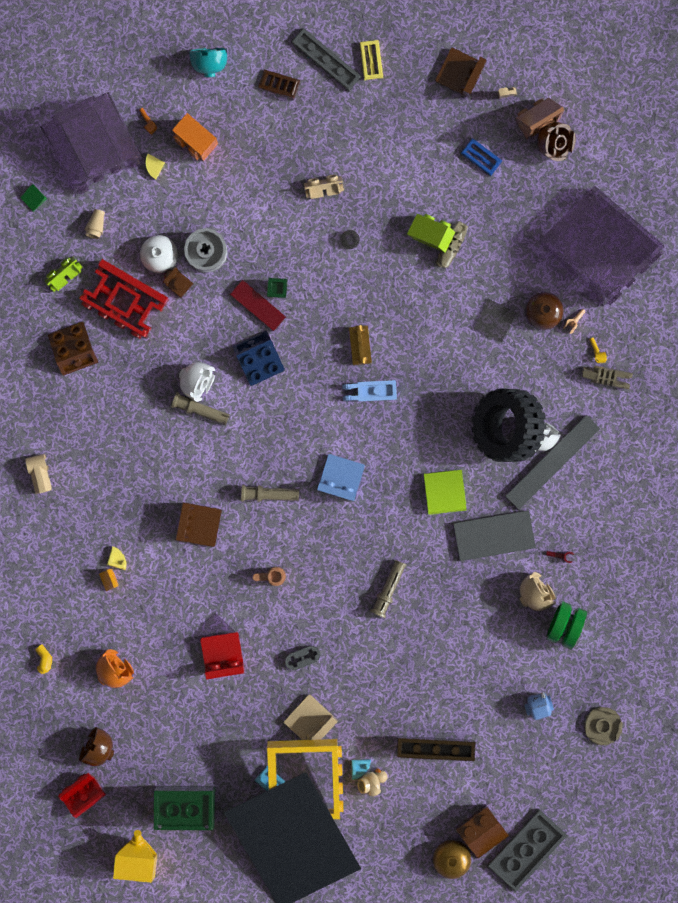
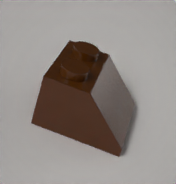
(481, 831)

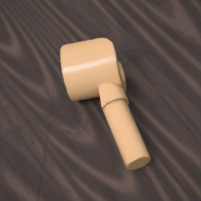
(573, 322)

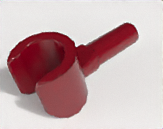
(560, 555)

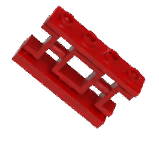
(131, 286)

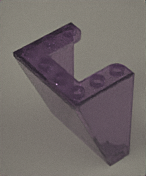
(601, 246)

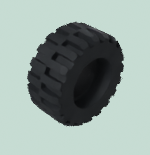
(488, 425)

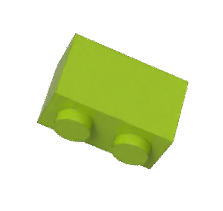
(430, 232)

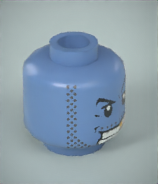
(539, 706)

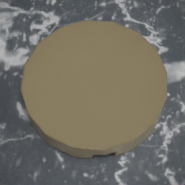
(603, 726)

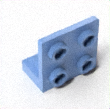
(341, 477)

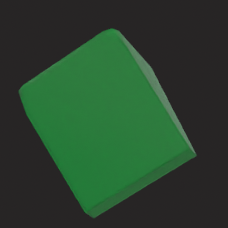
(33, 197)

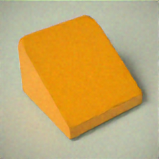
(108, 579)

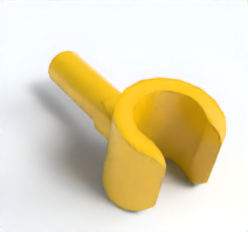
(600, 357)

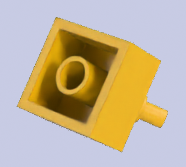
(135, 860)

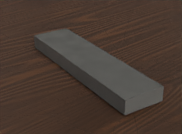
(326, 59)

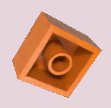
(195, 137)

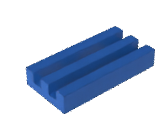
(477, 163)

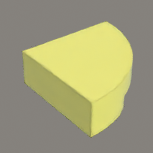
(154, 166)
(117, 559)

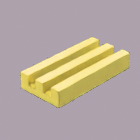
(373, 76)

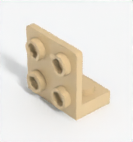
(310, 720)

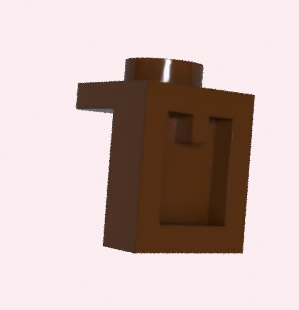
(177, 282)

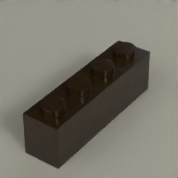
(436, 748)

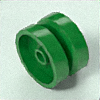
(568, 626)

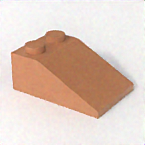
(539, 116)

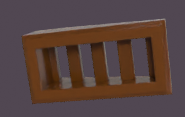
(294, 88)

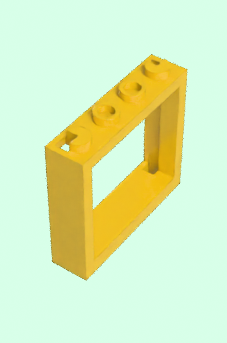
(300, 746)

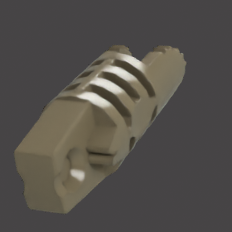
(444, 259)
(607, 376)

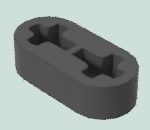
(304, 662)

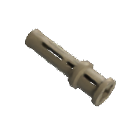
(192, 406)
(259, 493)
(384, 598)

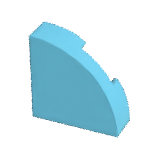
(360, 767)

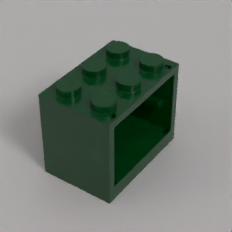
(184, 807)

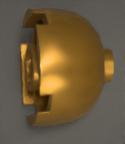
(452, 859)

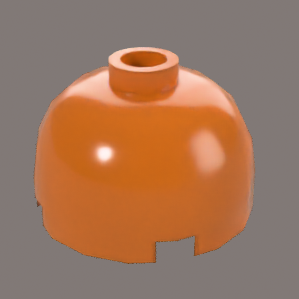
(112, 670)

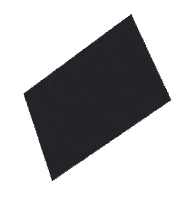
(292, 840)

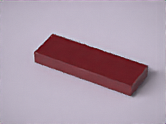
(258, 305)

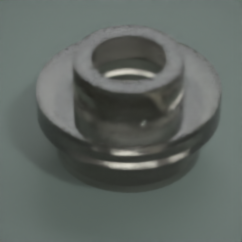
(345, 244)

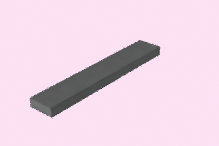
(553, 462)

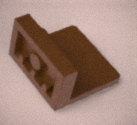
(460, 72)
(72, 348)
(198, 524)

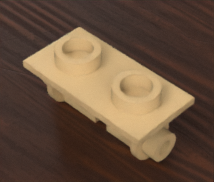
(317, 186)

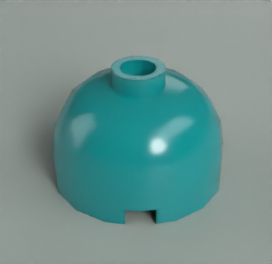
(208, 60)

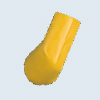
(45, 661)

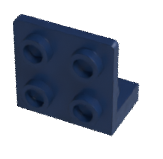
(258, 358)

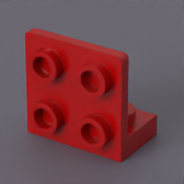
(222, 655)

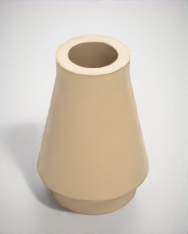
(94, 227)

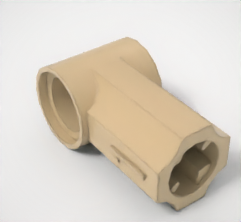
(39, 473)

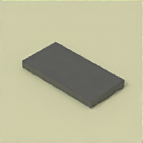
(494, 535)
(527, 850)

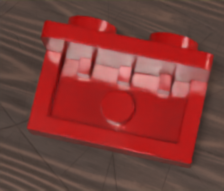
(82, 794)

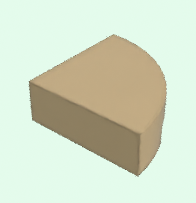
(505, 92)

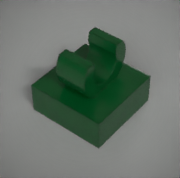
(277, 288)

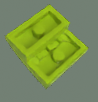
(445, 492)

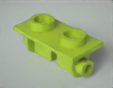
(67, 268)

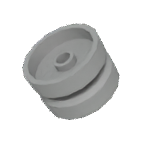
(198, 242)

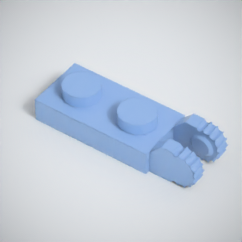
(372, 391)

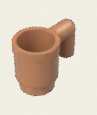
(275, 576)

